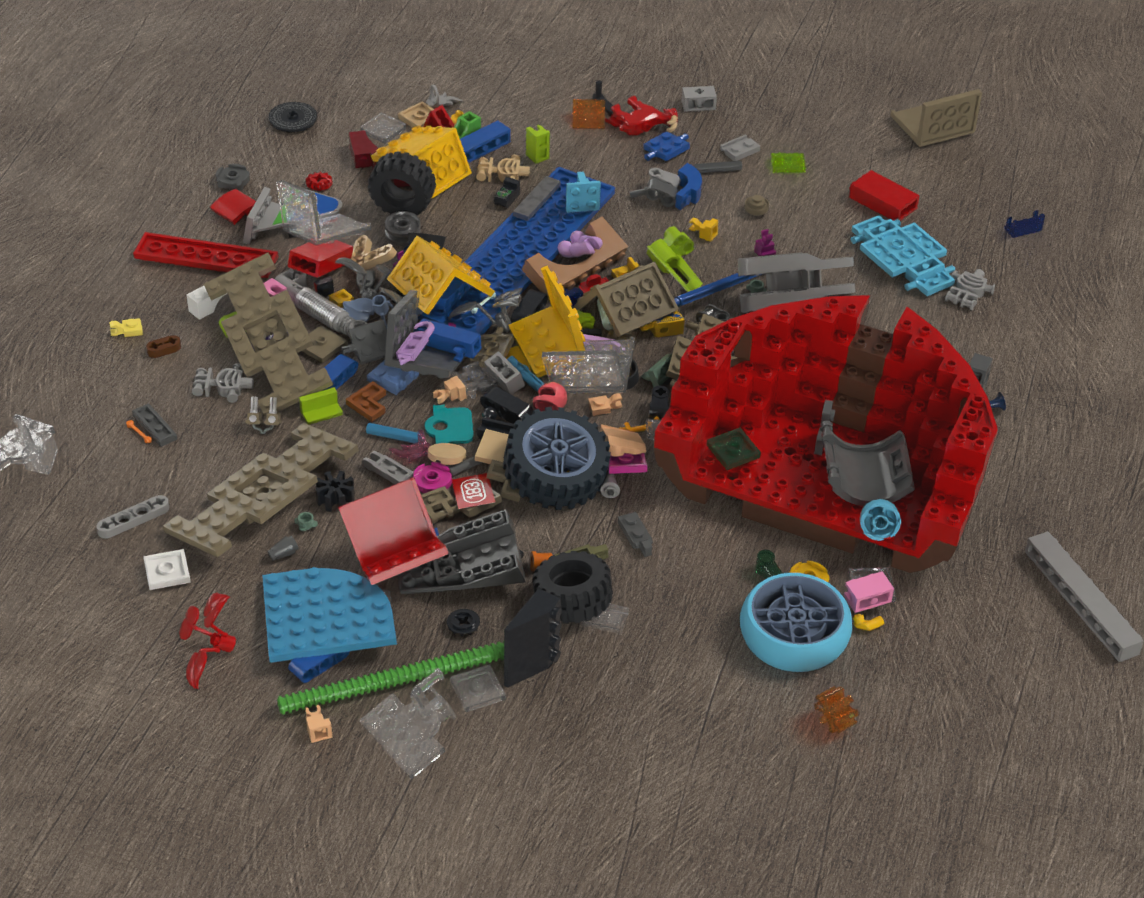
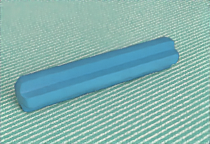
(392, 433)

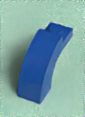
(692, 183)

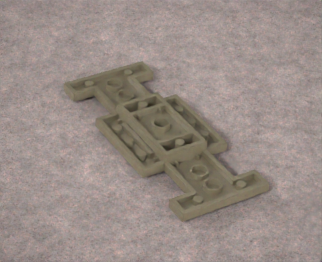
(264, 317)
(281, 483)

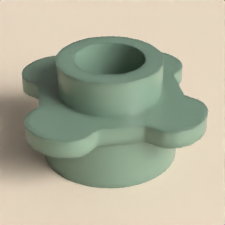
(756, 286)
(305, 521)

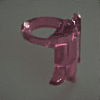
(414, 450)

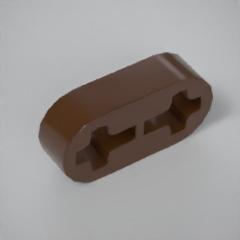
(163, 346)

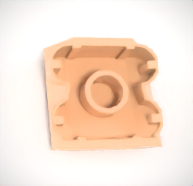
(623, 441)

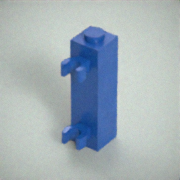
(453, 340)

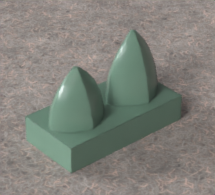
(658, 372)

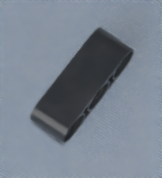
(531, 303)
(505, 404)

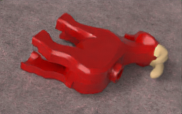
(642, 118)

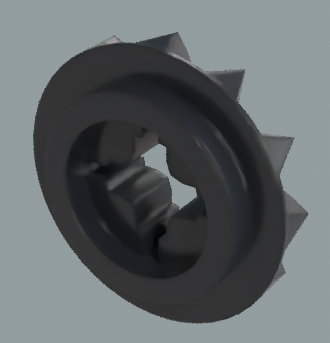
(463, 615)

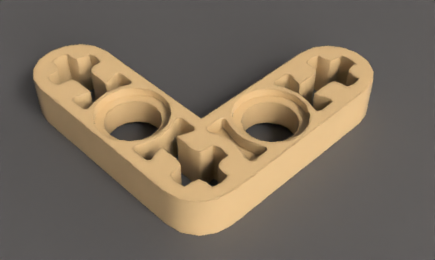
(367, 259)

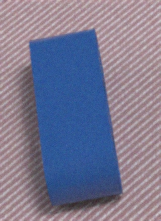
(452, 294)
(341, 370)
(310, 667)

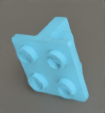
(583, 194)

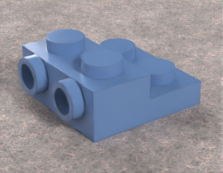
(391, 378)

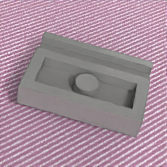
(740, 148)

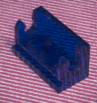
(1025, 226)

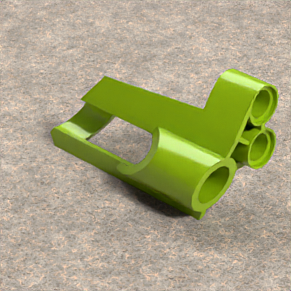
(668, 254)

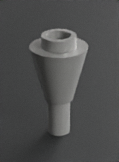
(610, 487)

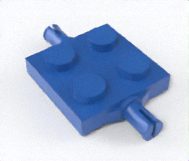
(666, 146)

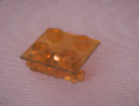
(588, 114)

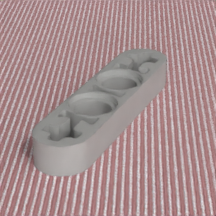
(107, 529)

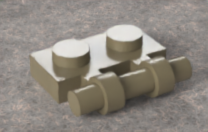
(439, 499)

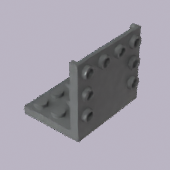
(400, 324)

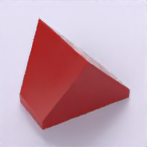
(439, 117)

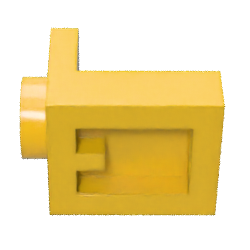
(631, 265)

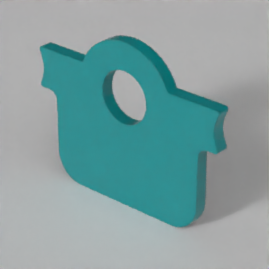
(458, 422)

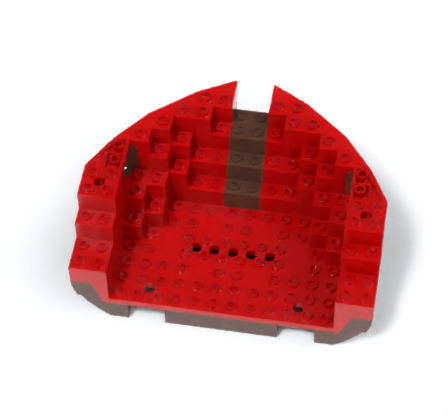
(878, 384)

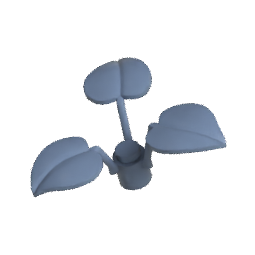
(364, 307)

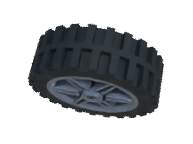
(560, 444)

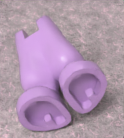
(579, 245)

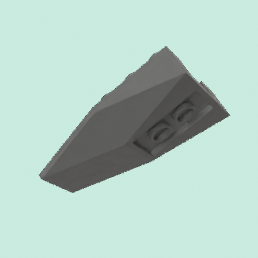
(479, 556)

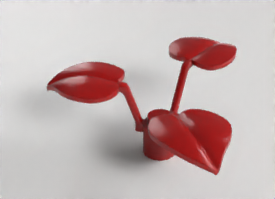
(219, 640)

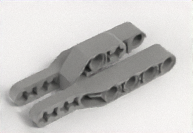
(789, 272)

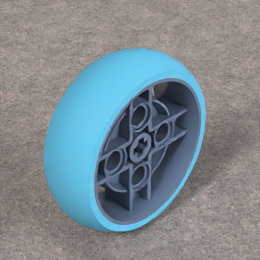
(797, 619)

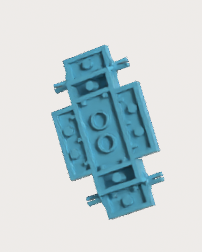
(905, 250)

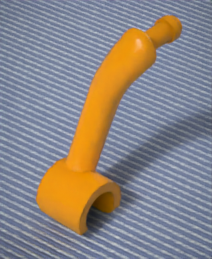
(636, 429)

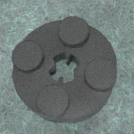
(232, 177)

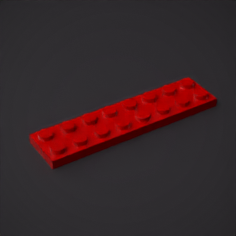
(197, 253)

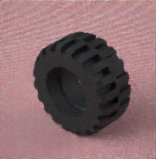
(405, 168)
(579, 581)

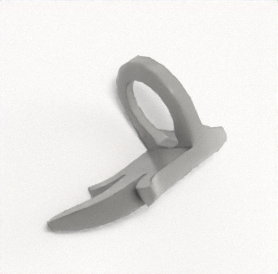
(436, 101)

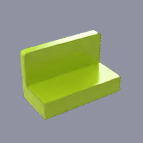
(320, 406)

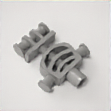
(968, 288)
(228, 382)

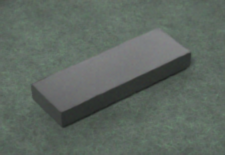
(154, 425)

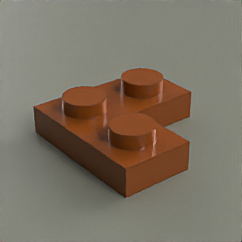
(366, 402)

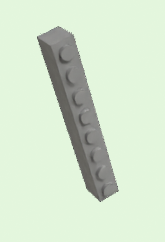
(1084, 596)

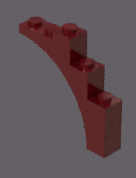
(361, 151)

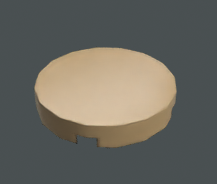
(447, 453)

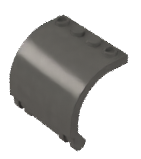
(869, 470)

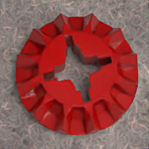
(324, 183)

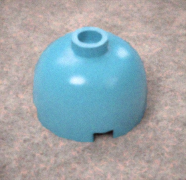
(880, 519)

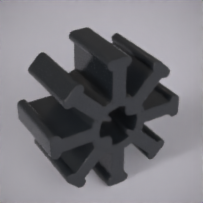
(334, 490)

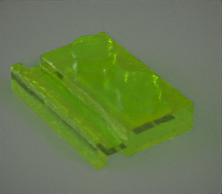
(788, 162)

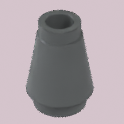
(285, 547)

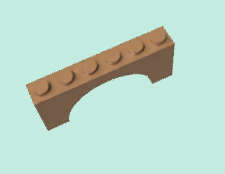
(569, 275)

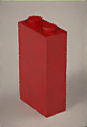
(883, 196)
(318, 259)

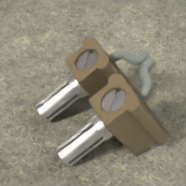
(254, 416)

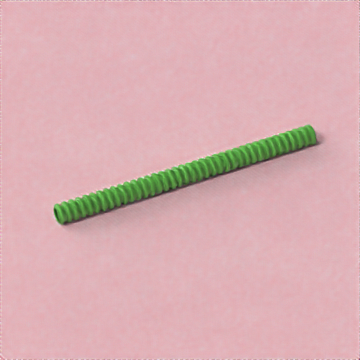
(390, 677)

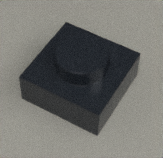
(324, 286)

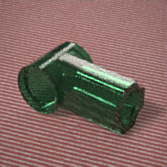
(766, 564)

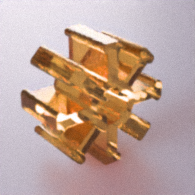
(836, 709)

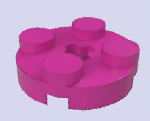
(436, 469)

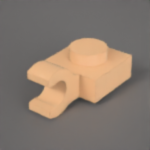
(603, 405)

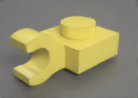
(128, 327)

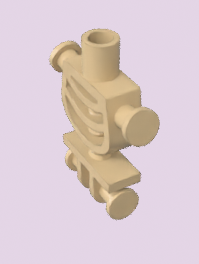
(505, 168)

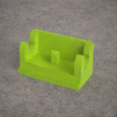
(537, 144)

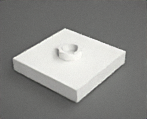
(166, 569)

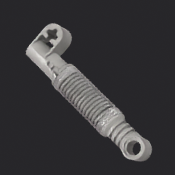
(316, 304)

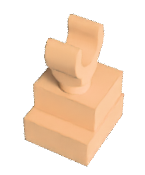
(453, 389)
(317, 726)

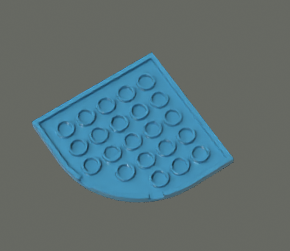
(324, 613)

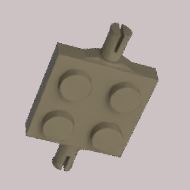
(492, 344)

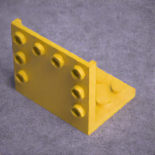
(438, 148)
(431, 271)
(550, 328)

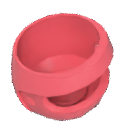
(550, 395)

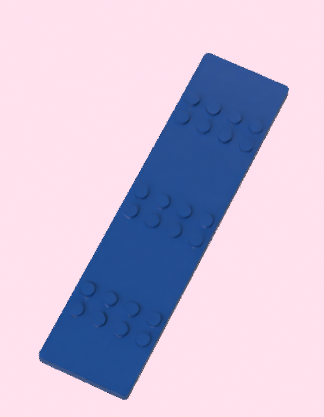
(511, 244)

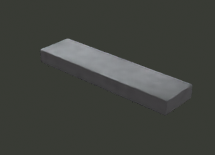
(536, 198)

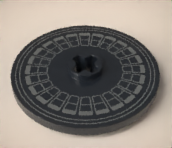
(292, 117)

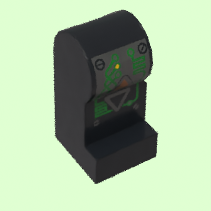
(507, 193)

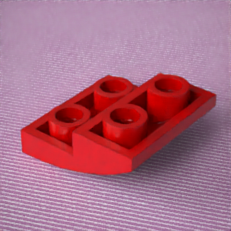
(233, 206)

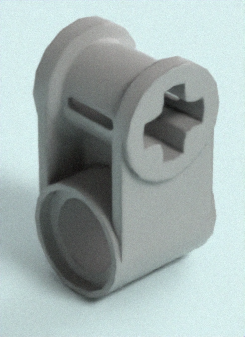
(667, 177)

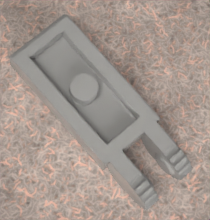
(387, 467)

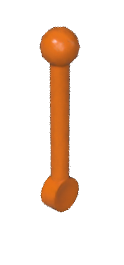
(130, 424)

